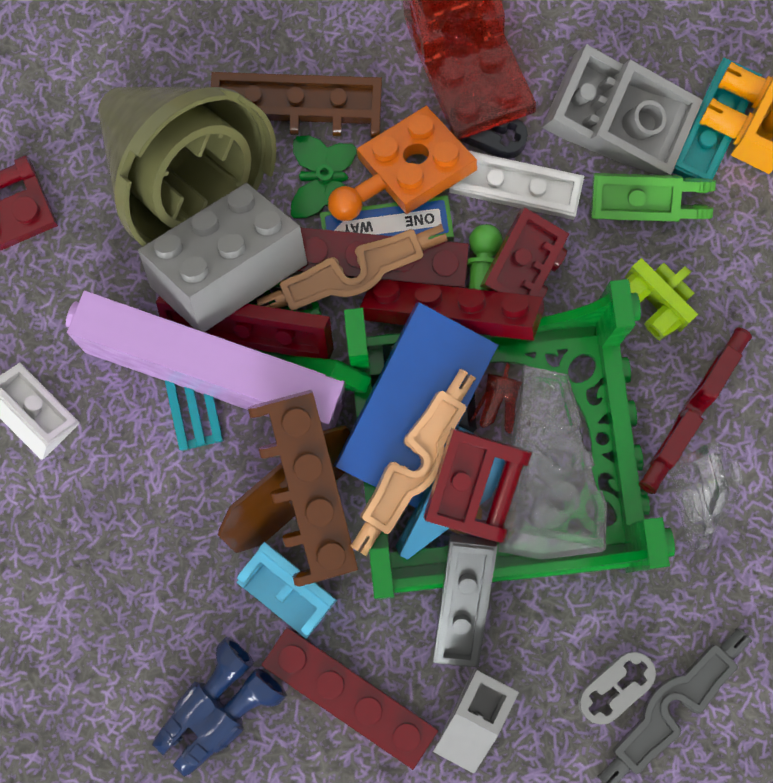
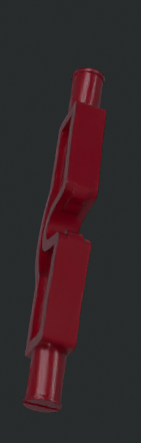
(690, 416)

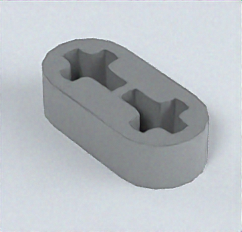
(624, 696)

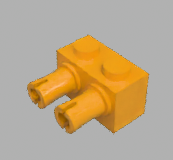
(750, 132)

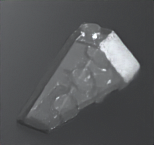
(705, 492)
(556, 497)

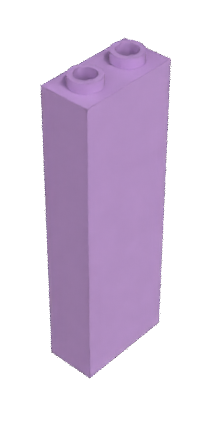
(195, 358)

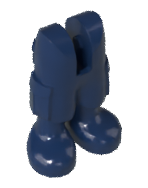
(208, 718)

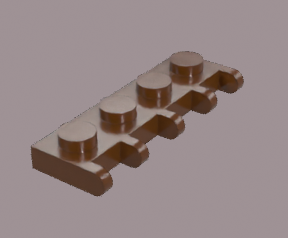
(310, 98)
(309, 486)

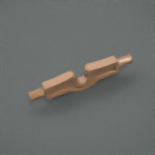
(374, 261)

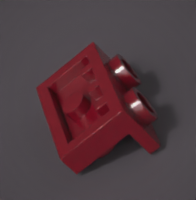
(527, 256)

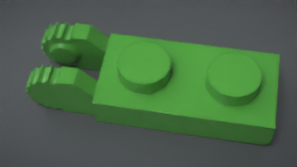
(647, 197)

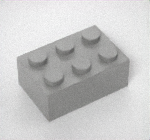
(223, 257)

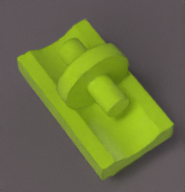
(666, 293)

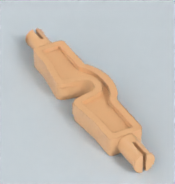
(397, 481)

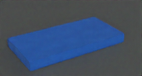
(418, 367)

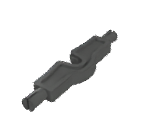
(693, 689)

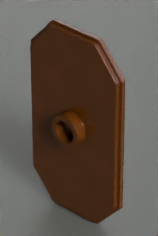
(254, 515)

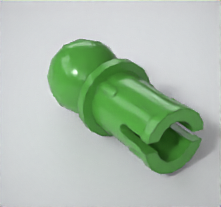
(485, 243)

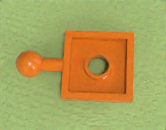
(406, 182)

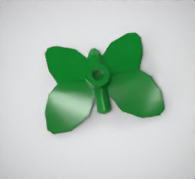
(326, 175)

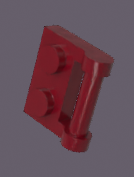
(26, 211)
(463, 481)

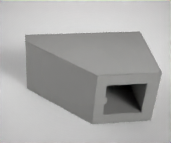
(475, 720)

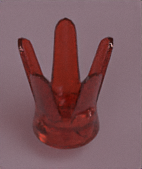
(496, 389)

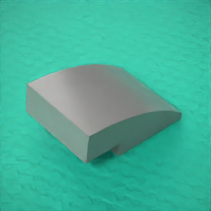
(622, 112)

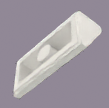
(33, 411)

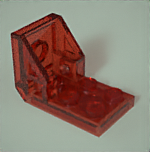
(469, 62)

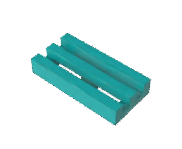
(200, 439)

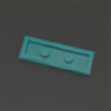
(704, 145)

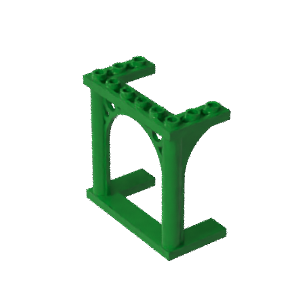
(589, 331)

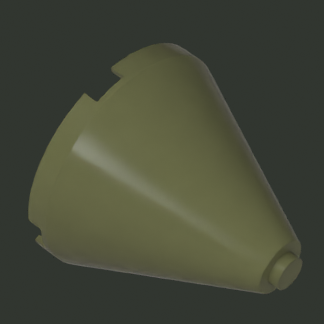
(180, 152)

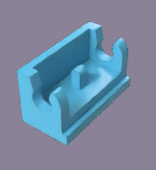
(271, 582)

